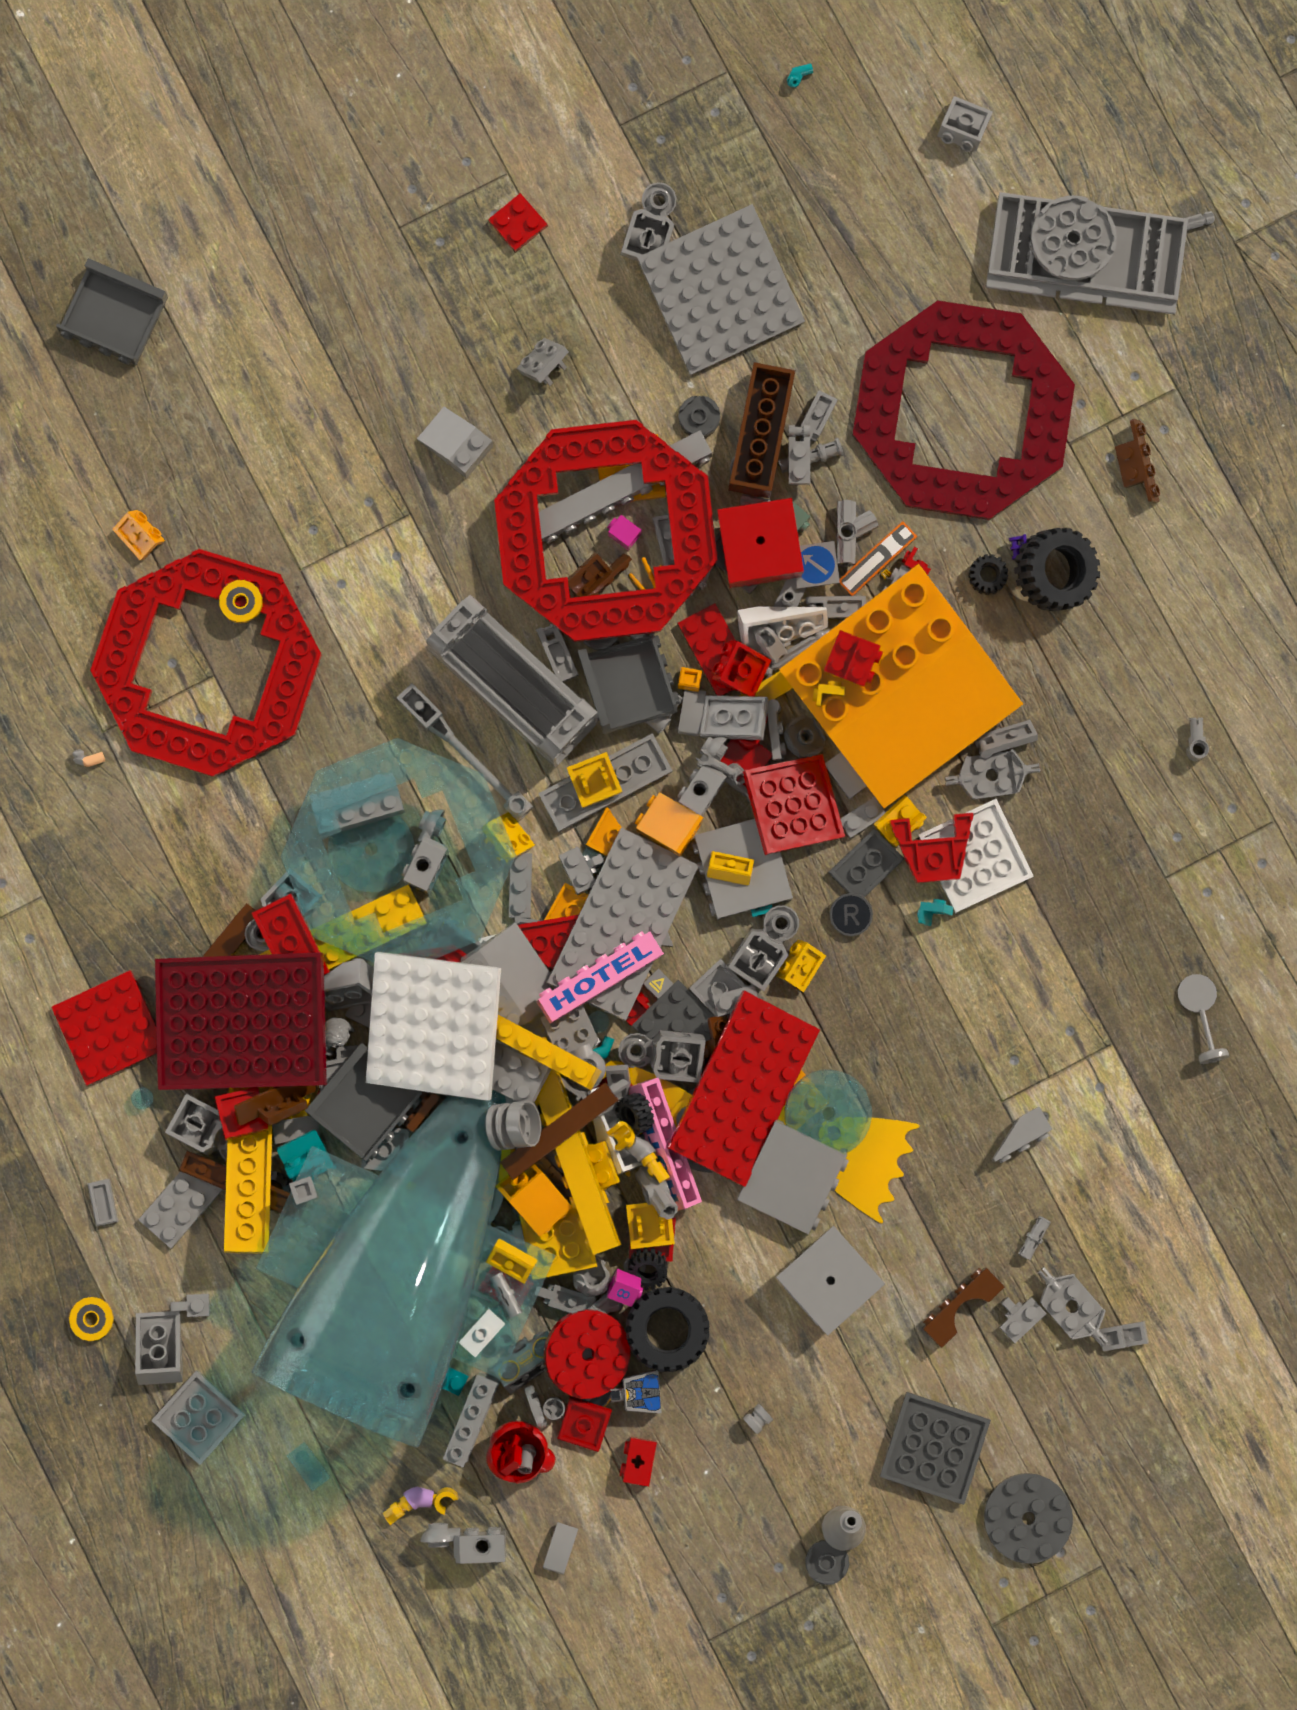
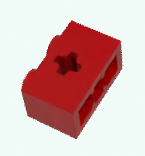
(642, 1474)

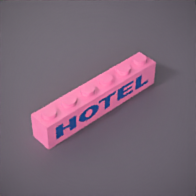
(599, 977)
(681, 1180)

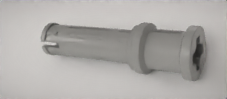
(820, 453)

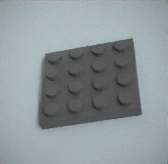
(935, 1448)

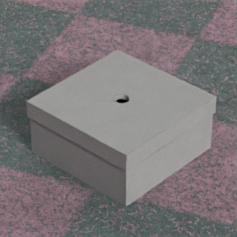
(830, 1280)

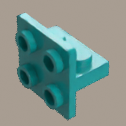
(295, 1152)

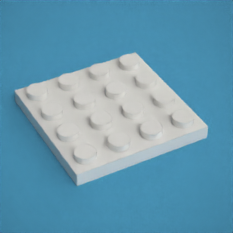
(991, 857)

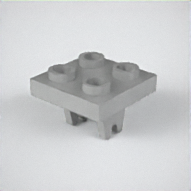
(543, 360)

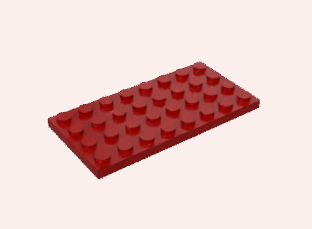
(743, 1088)

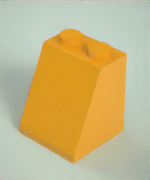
(668, 823)
(535, 1199)

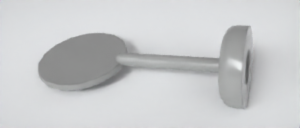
(1198, 994)

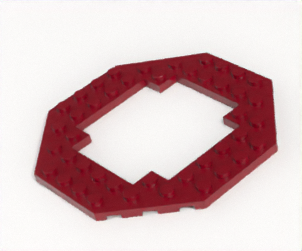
(975, 330)

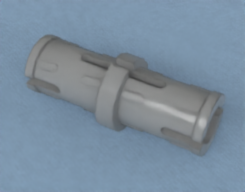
(1034, 1238)
(506, 1295)

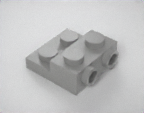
(964, 124)

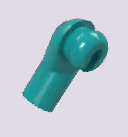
(797, 73)
(605, 1047)

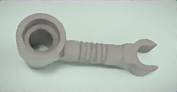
(733, 771)

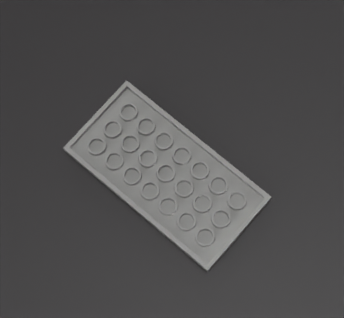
(632, 894)

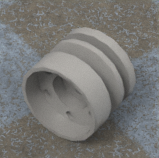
(513, 1125)

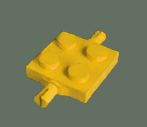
(602, 1164)

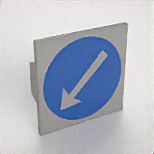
(819, 565)

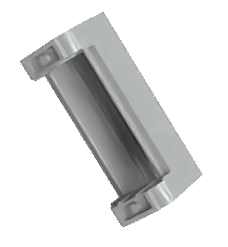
(512, 681)

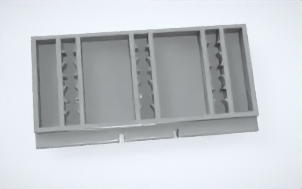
(1139, 275)

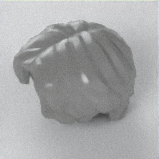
(337, 1033)

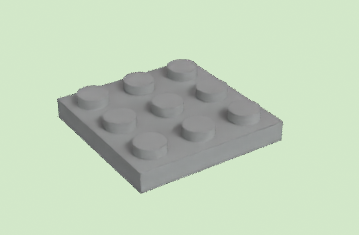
(198, 1417)

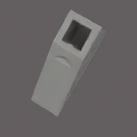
(1026, 1129)

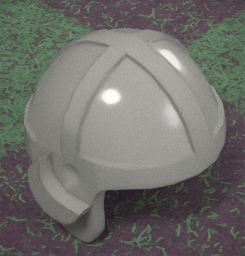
(592, 1281)

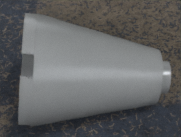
(843, 1528)

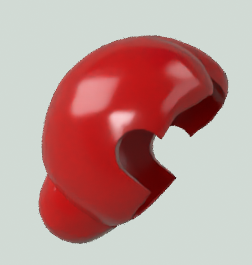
(530, 1434)

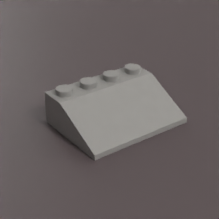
(521, 973)

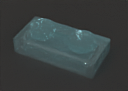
(308, 1466)

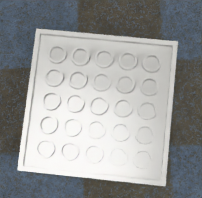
(433, 1025)

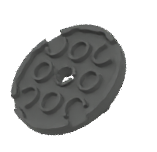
(1045, 1534)

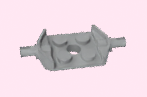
(1006, 764)
(1085, 1319)

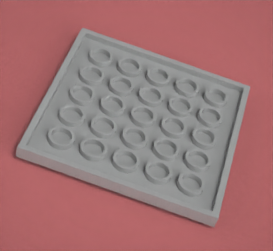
(720, 289)

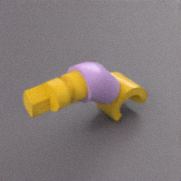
(416, 1498)

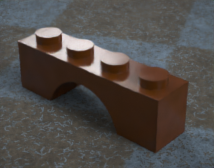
(942, 1325)

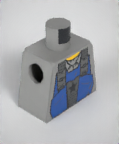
(639, 1392)

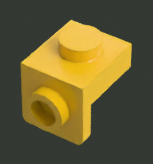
(832, 688)

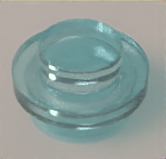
(599, 1021)
(142, 1098)

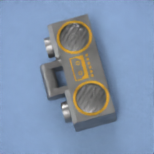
(525, 1362)

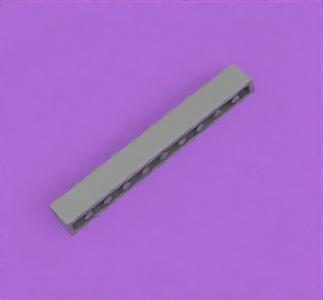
(612, 491)

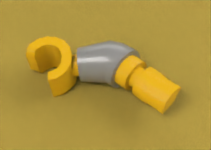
(639, 1148)

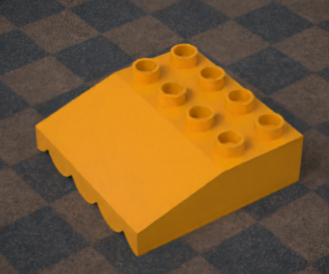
(926, 695)

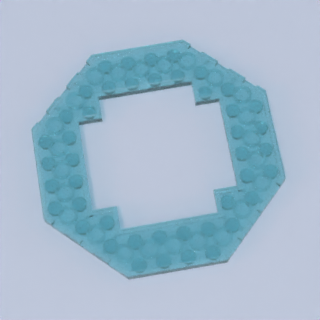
(368, 775)

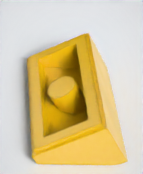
(730, 868)
(511, 1261)

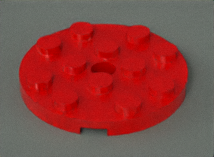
(565, 1347)

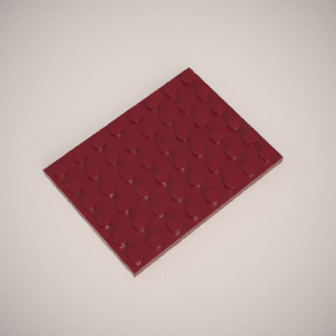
(240, 1021)

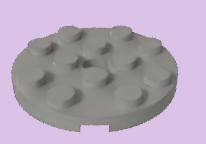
(1076, 216)

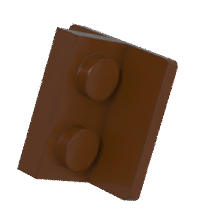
(426, 1107)

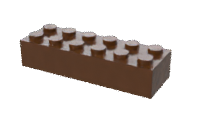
(761, 430)

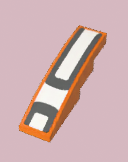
(878, 558)

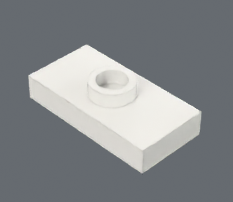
(482, 1333)

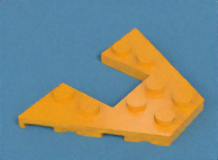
(601, 840)

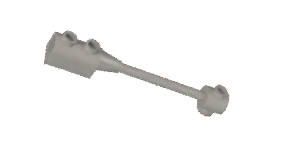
(433, 720)

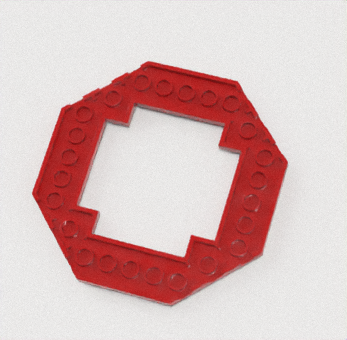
(618, 612)
(178, 741)

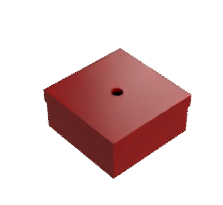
(760, 543)

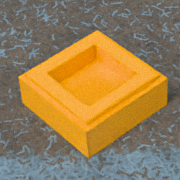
(690, 679)

